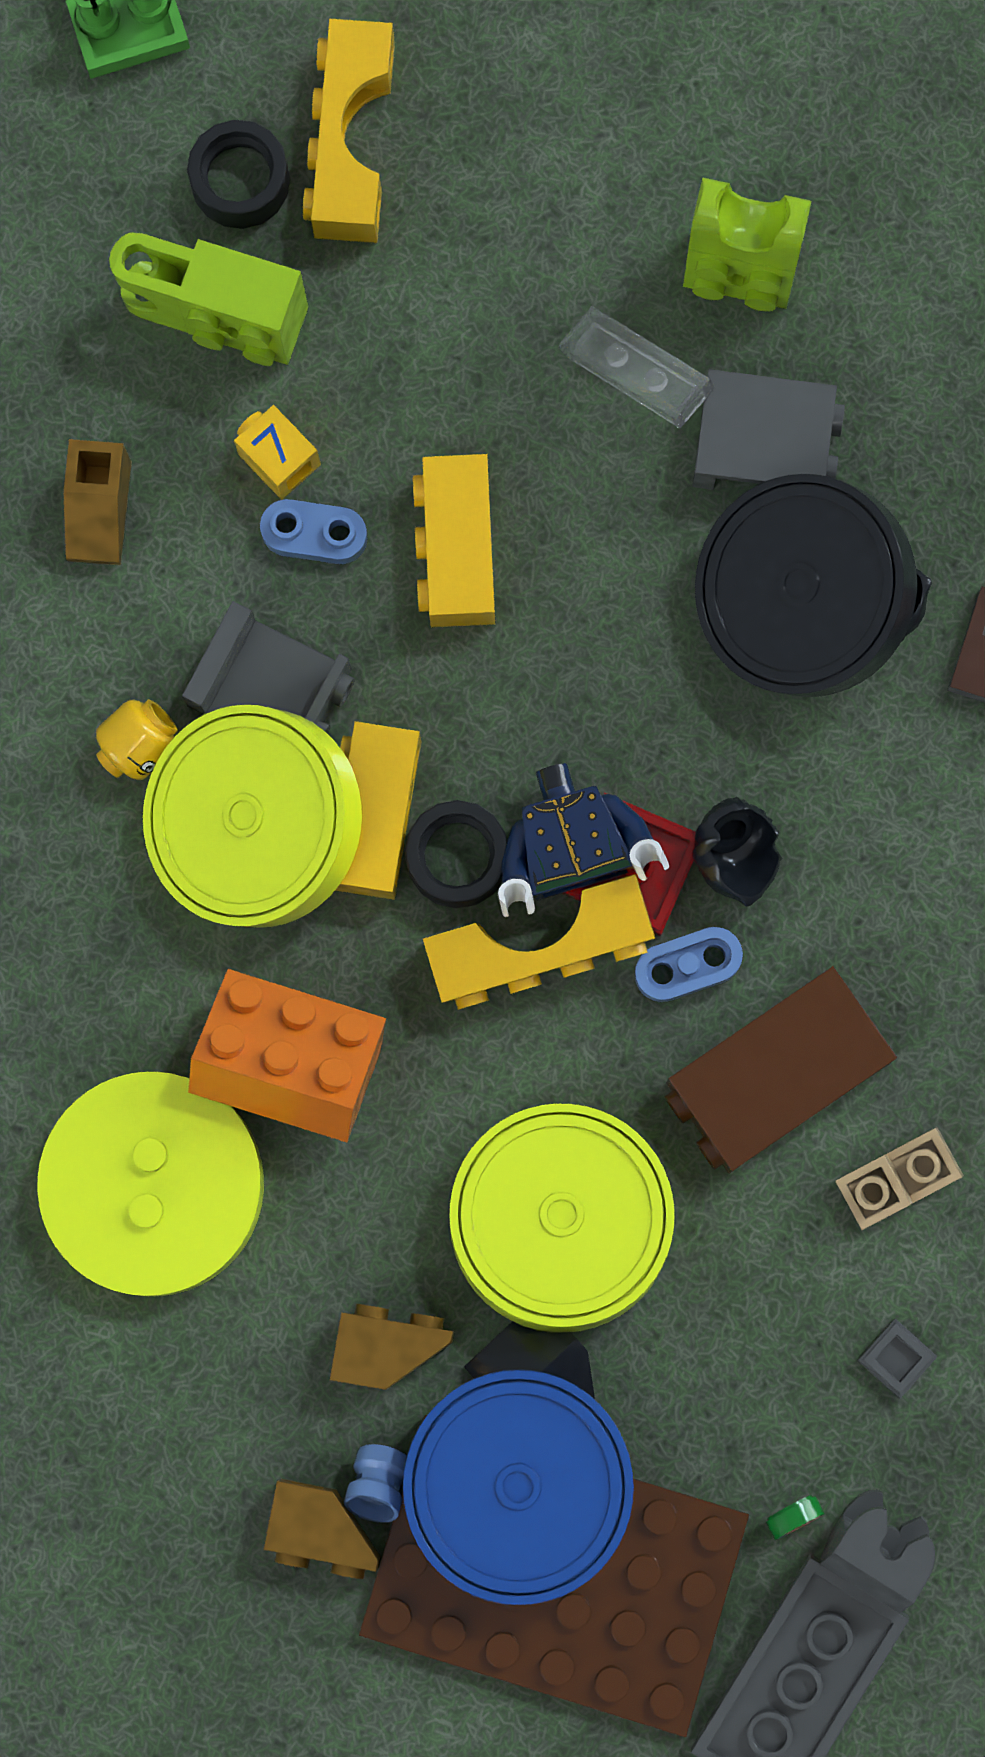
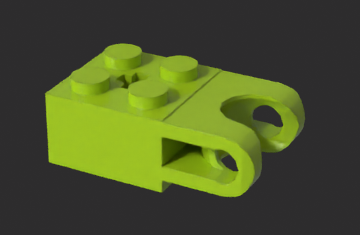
(745, 246)
(214, 295)

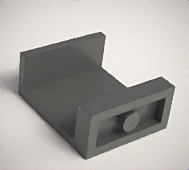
(765, 429)
(266, 669)

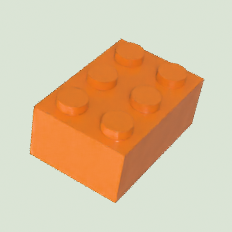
(286, 1055)

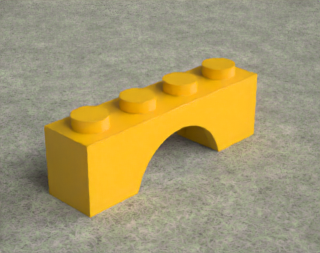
(356, 70)
(608, 921)

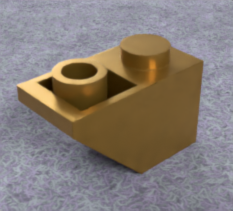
(96, 501)
(383, 1351)
(316, 1525)

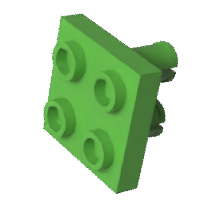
(126, 32)

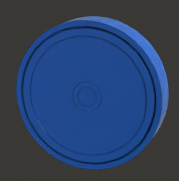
(518, 1487)

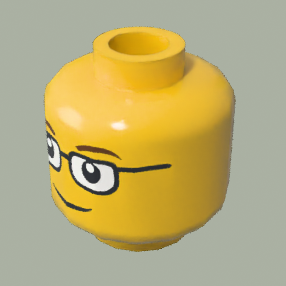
(134, 738)

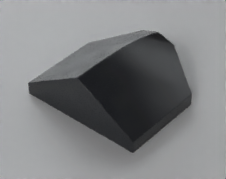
(538, 1351)

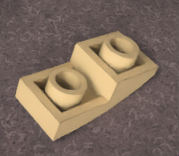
(899, 1178)

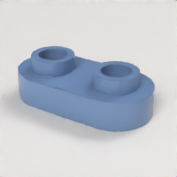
(312, 532)
(688, 965)

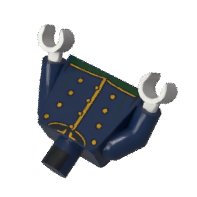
(572, 842)

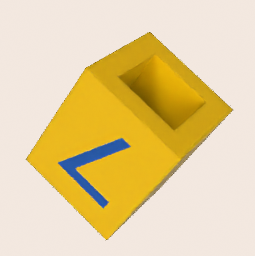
(276, 451)

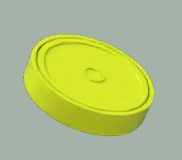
(252, 816)
(150, 1185)
(561, 1217)

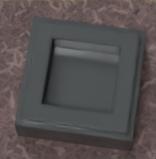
(897, 1358)

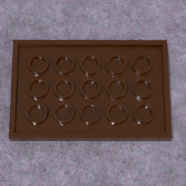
(617, 1644)

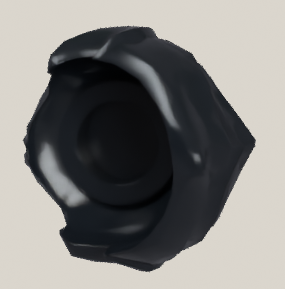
(737, 850)

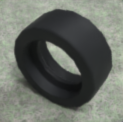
(228, 136)
(421, 832)

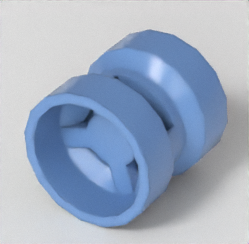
(377, 1483)

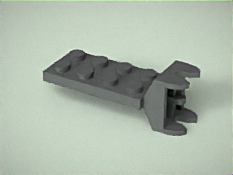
(824, 1639)

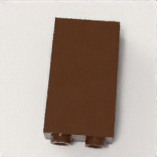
(778, 1071)

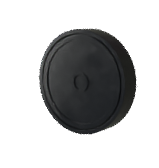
(805, 585)

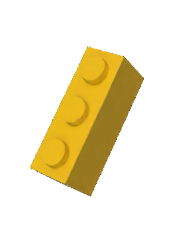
(455, 540)
(385, 773)

